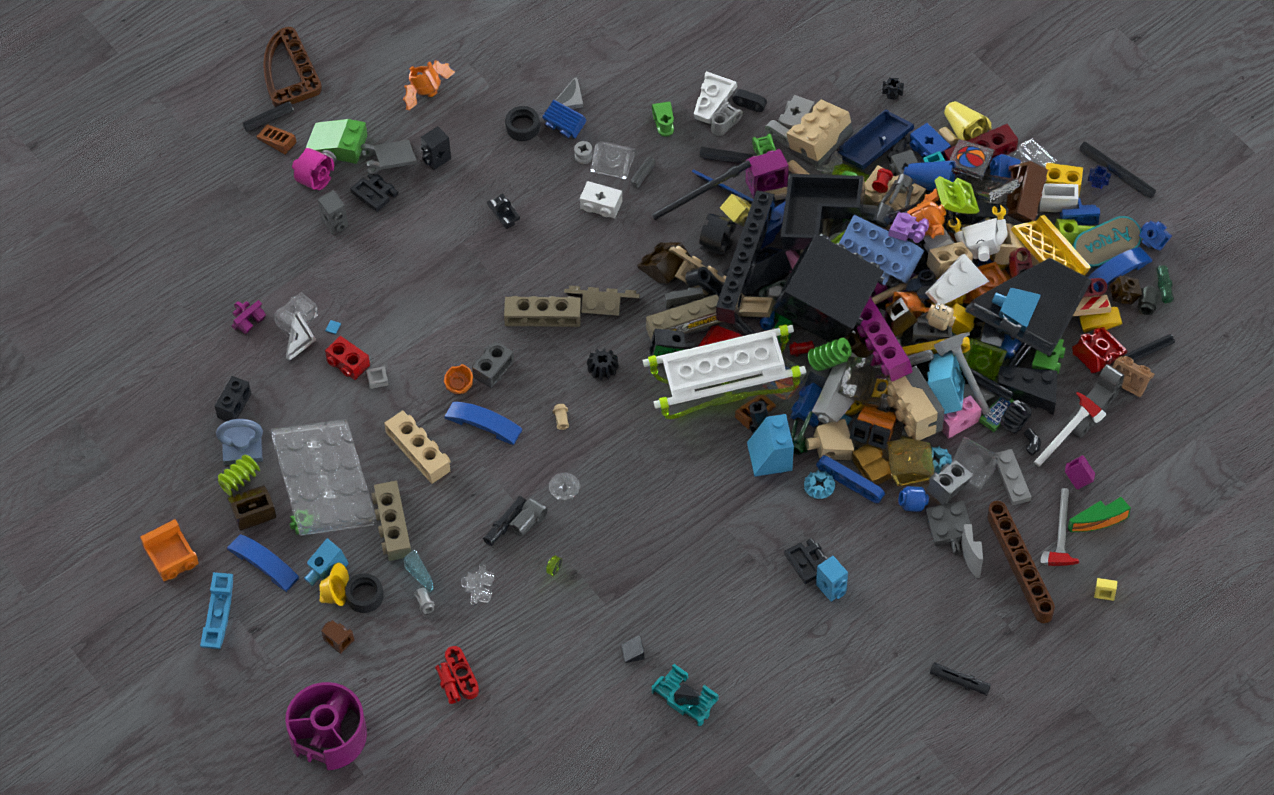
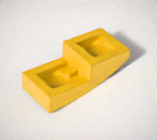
(1105, 320)

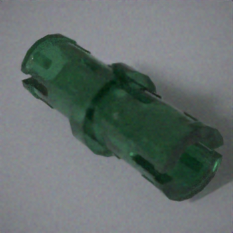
(1165, 284)

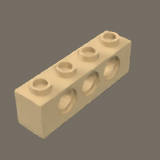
(431, 469)

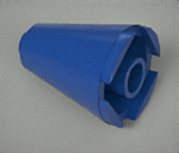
(925, 173)

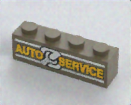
(685, 317)

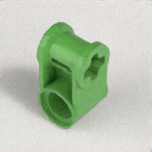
(664, 118)
(763, 144)

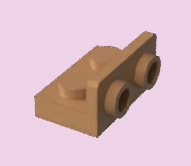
(1135, 376)

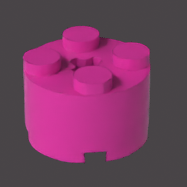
(313, 169)

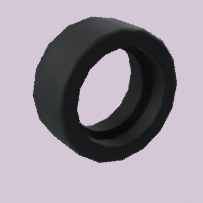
(522, 134)
(365, 606)

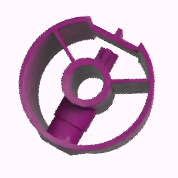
(325, 724)

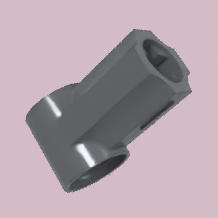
(876, 214)
(531, 513)

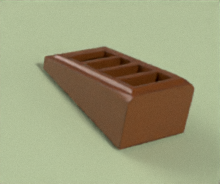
(290, 139)
(741, 415)

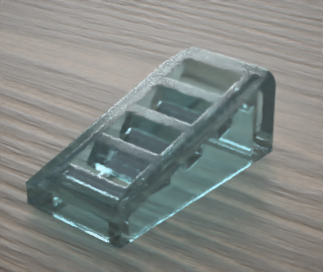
(417, 569)

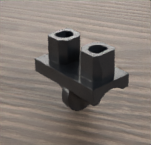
(504, 211)

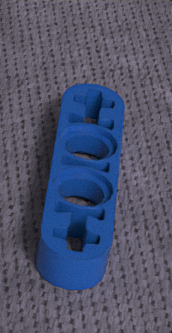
(850, 479)

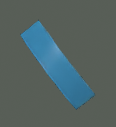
(218, 611)

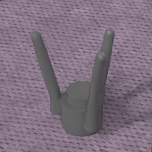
(900, 185)

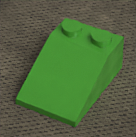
(340, 138)

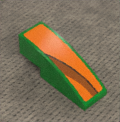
(1100, 516)

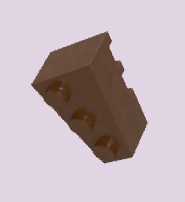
(1025, 199)

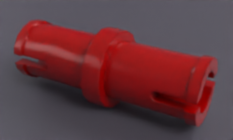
(448, 683)

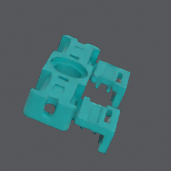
(668, 688)

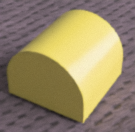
(1105, 589)

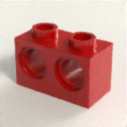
(349, 355)

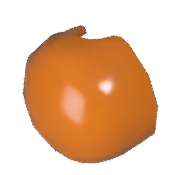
(458, 379)

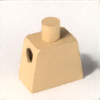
(832, 441)

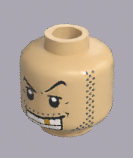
(940, 316)

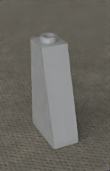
(831, 404)

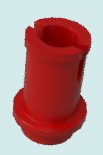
(800, 348)

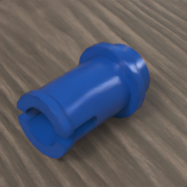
(768, 323)

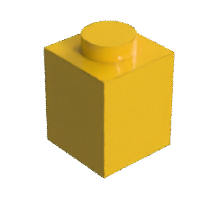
(963, 321)

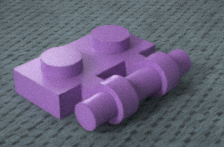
(907, 227)

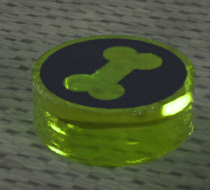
(554, 565)

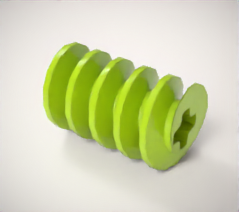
(237, 473)

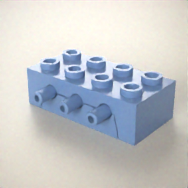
(872, 242)

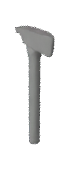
(954, 344)

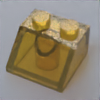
(910, 461)

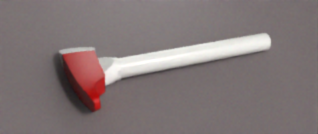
(1087, 408)

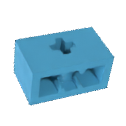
(832, 578)

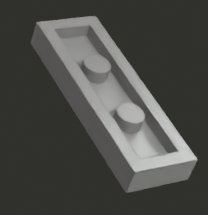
(1012, 477)

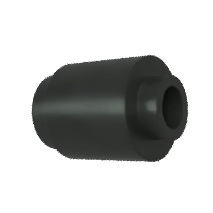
(1148, 300)

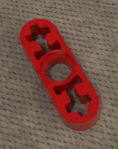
(463, 664)

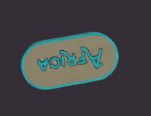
(1108, 240)

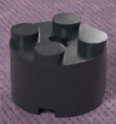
(717, 234)

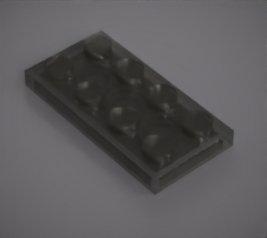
(992, 187)

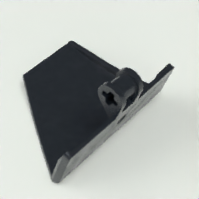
(1060, 295)

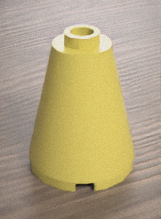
(966, 121)

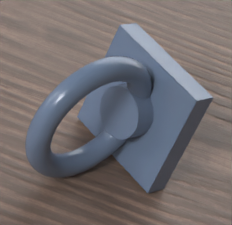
(240, 438)

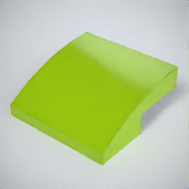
(956, 195)

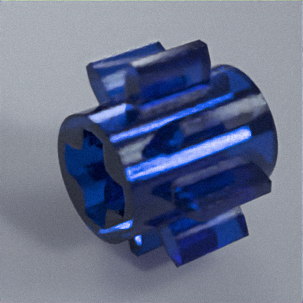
(1099, 176)

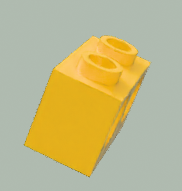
(1064, 174)

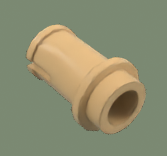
(560, 412)

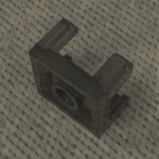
(860, 381)

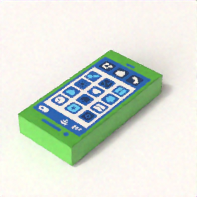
(993, 418)

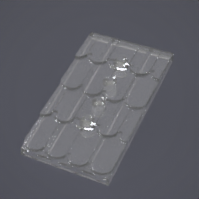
(323, 477)

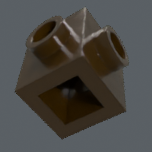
(1125, 290)

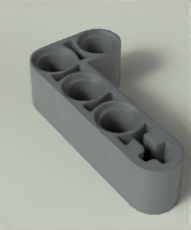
(1105, 391)

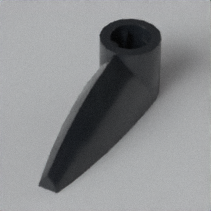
(705, 279)

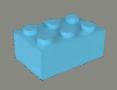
(947, 381)

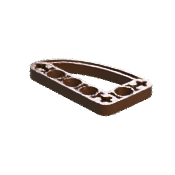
(303, 86)

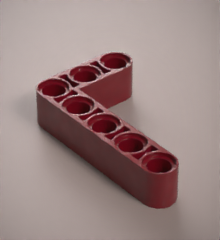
(1017, 266)

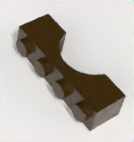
(897, 316)

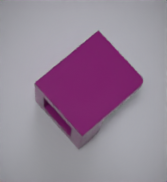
(1079, 472)

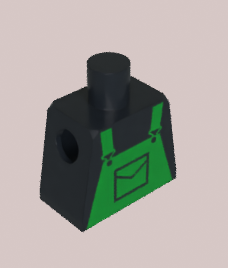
(668, 342)

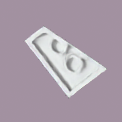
(713, 95)
(956, 281)

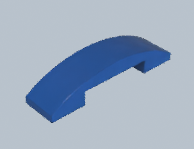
(1121, 265)
(484, 419)
(264, 560)

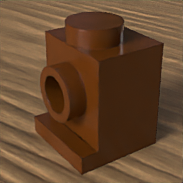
(337, 636)

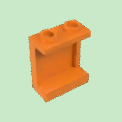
(169, 550)

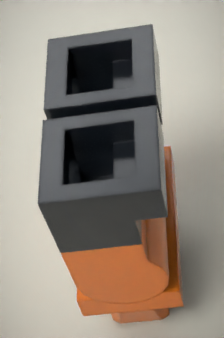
(875, 425)

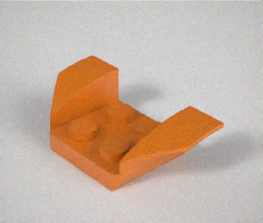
(995, 277)

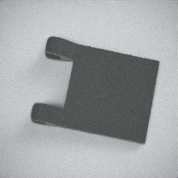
(389, 155)

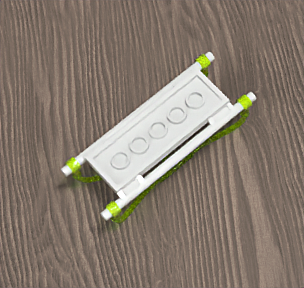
(724, 363)

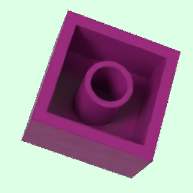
(767, 172)

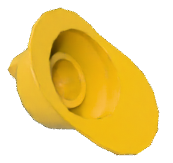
(333, 587)

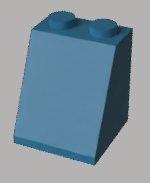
(771, 447)

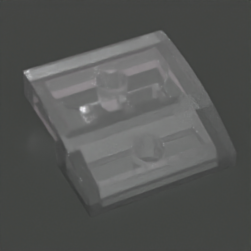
(1032, 151)

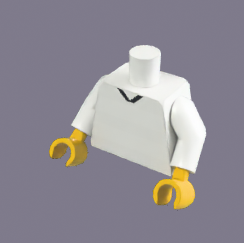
(984, 237)

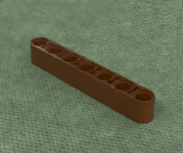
(1019, 569)

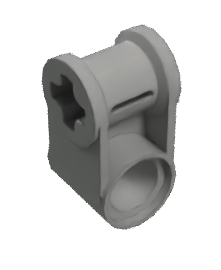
(725, 119)

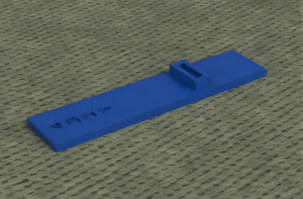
(723, 186)

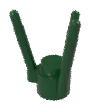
(799, 439)

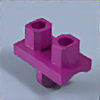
(254, 311)

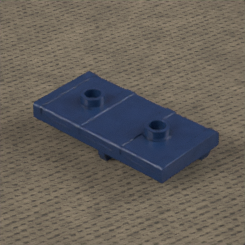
(874, 139)

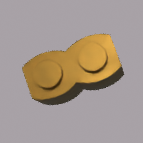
(872, 464)

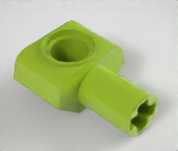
(1072, 227)

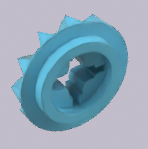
(944, 457)
(817, 491)

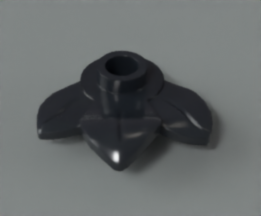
(922, 284)

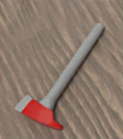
(1060, 557)

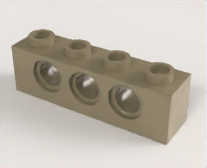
(549, 318)
(384, 494)

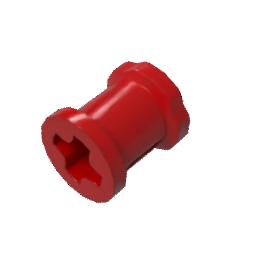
(881, 183)

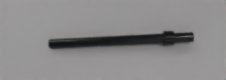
(733, 172)

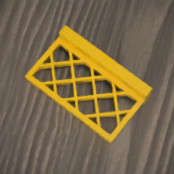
(1052, 241)

